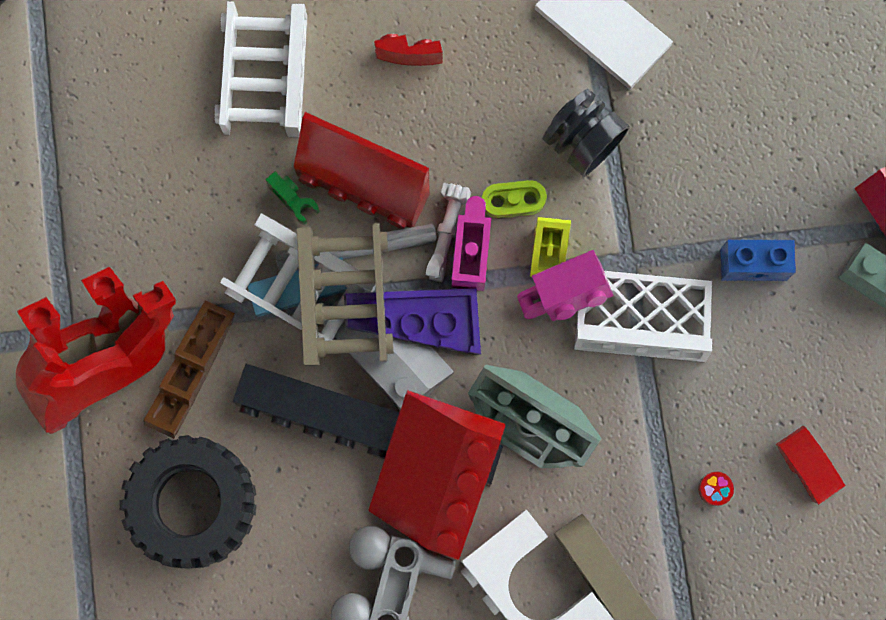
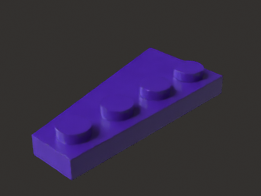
(425, 317)

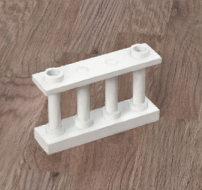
(289, 85)
(270, 234)

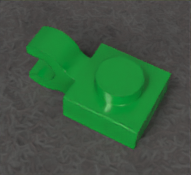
(286, 191)

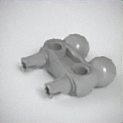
(374, 549)

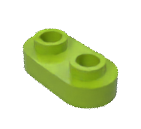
(513, 198)

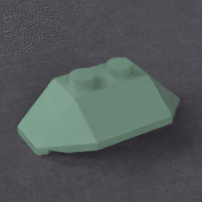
(537, 419)

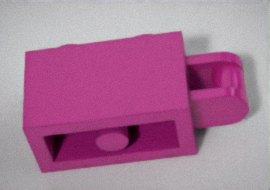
(471, 246)
(566, 288)

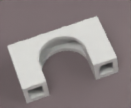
(495, 559)

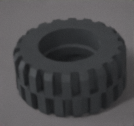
(143, 496)

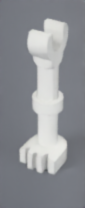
(456, 196)

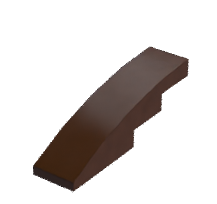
(189, 369)

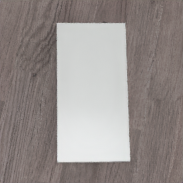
(609, 34)

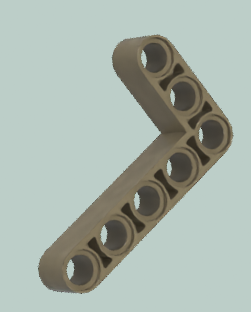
(602, 571)

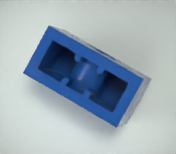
(757, 260)

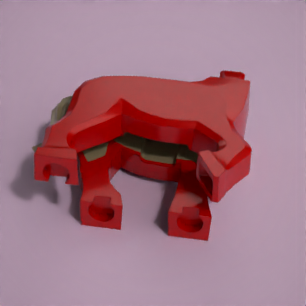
(94, 357)

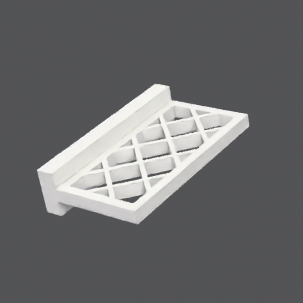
(649, 341)

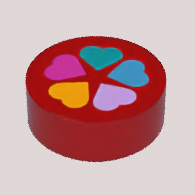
(716, 488)

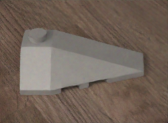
(410, 368)

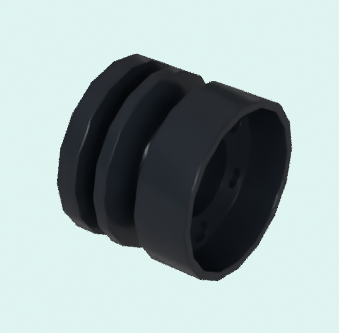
(581, 128)

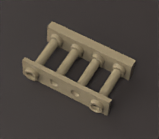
(313, 280)

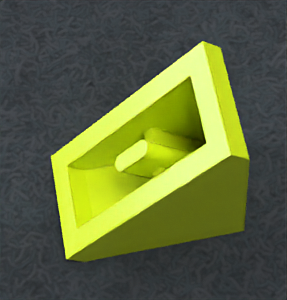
(549, 243)

